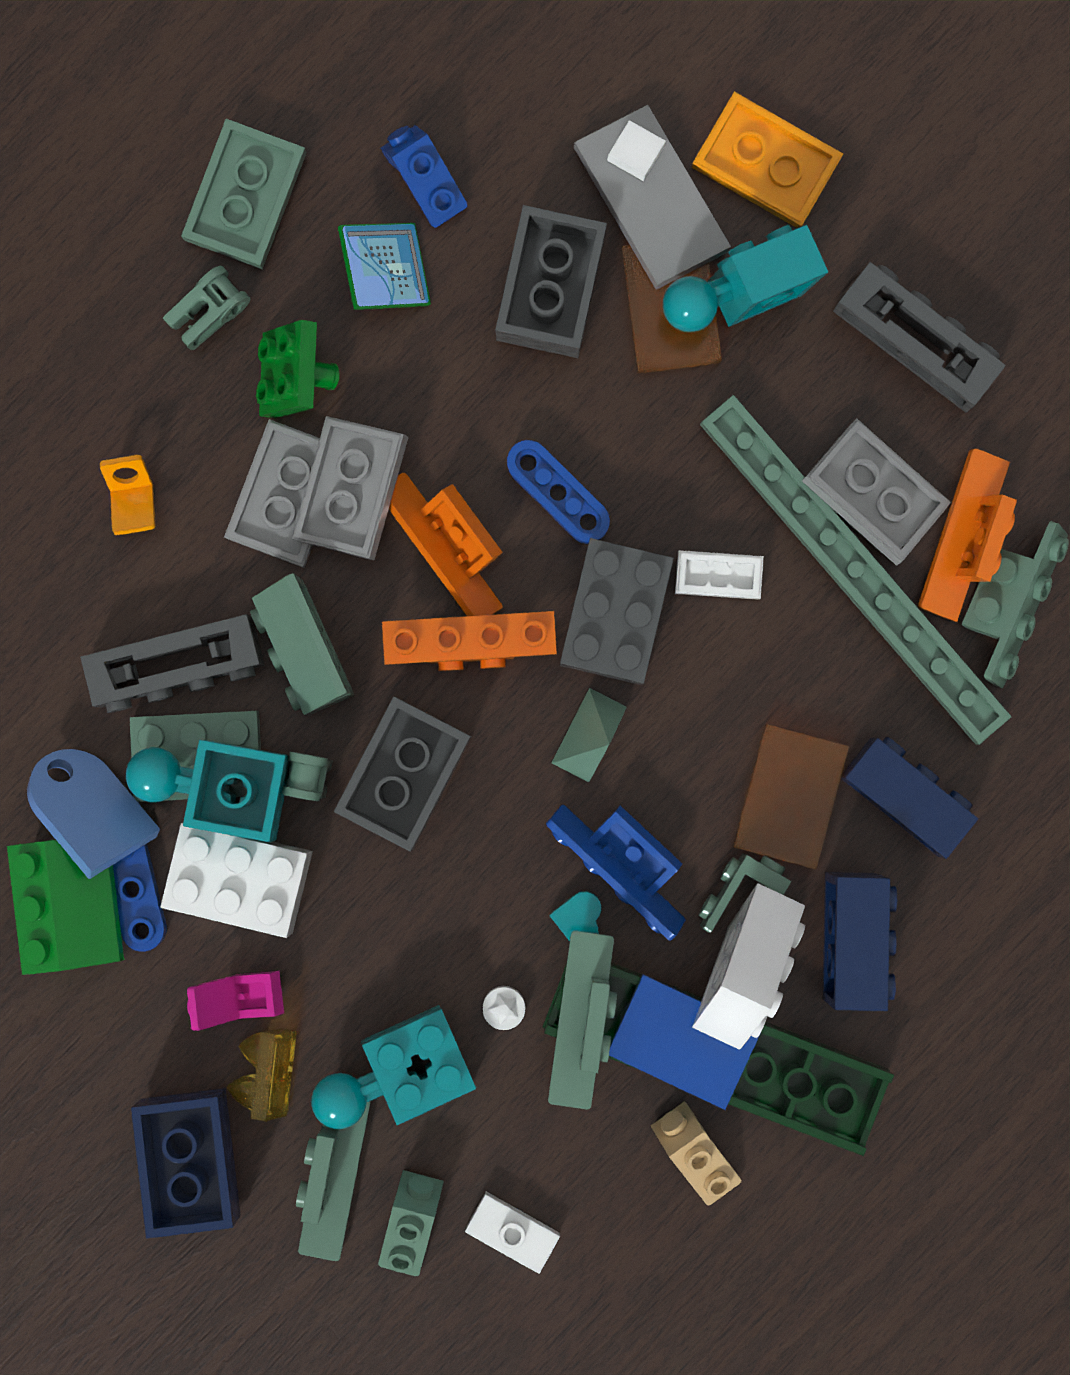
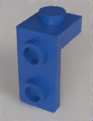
(424, 173)

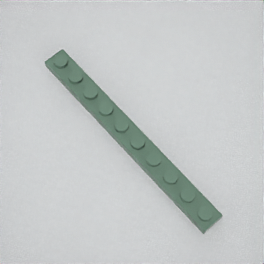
(855, 571)

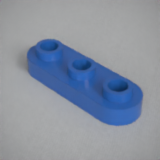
(551, 473)
(143, 907)

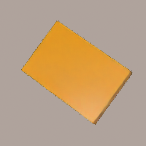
(767, 160)

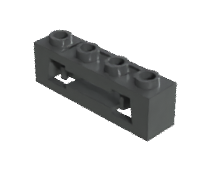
(963, 378)
(105, 680)

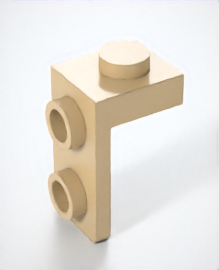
(695, 1154)

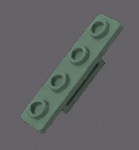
(1010, 600)
(582, 1020)
(330, 1188)

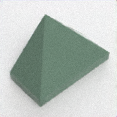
(589, 735)

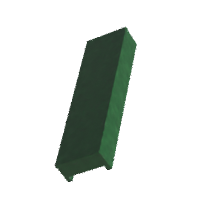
(785, 1077)

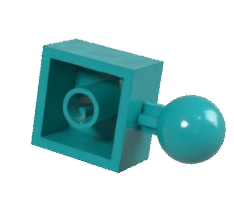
(747, 281)
(157, 774)
(342, 1099)

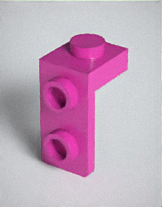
(235, 998)

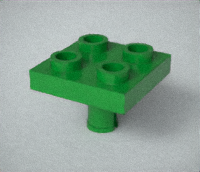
(291, 370)

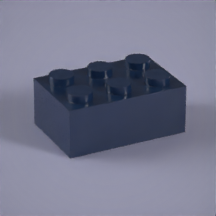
(858, 941)
(185, 1163)

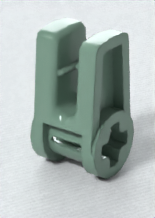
(219, 310)
(307, 776)

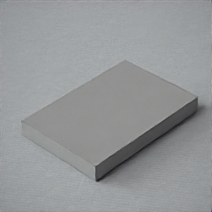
(350, 488)
(876, 492)
(274, 494)

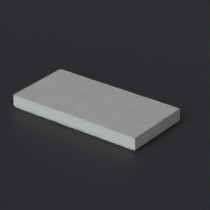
(658, 216)

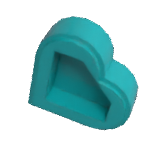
(578, 914)

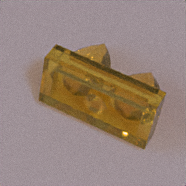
(269, 1088)

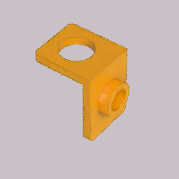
(130, 498)

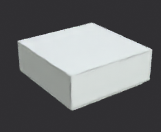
(636, 150)

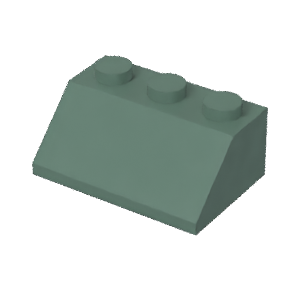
(300, 646)

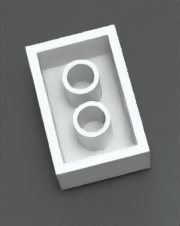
(237, 880)
(751, 967)

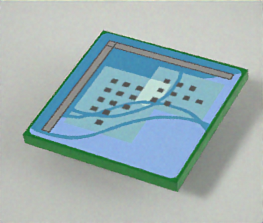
(384, 265)

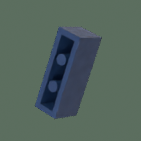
(910, 796)

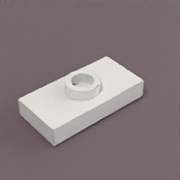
(719, 575)
(512, 1232)

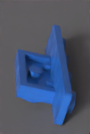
(627, 860)

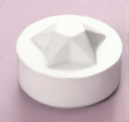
(504, 1007)

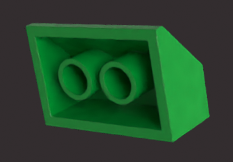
(60, 912)

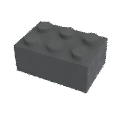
(550, 281)
(616, 611)
(402, 774)

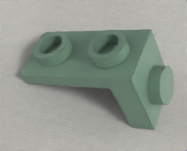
(765, 872)
(410, 1223)

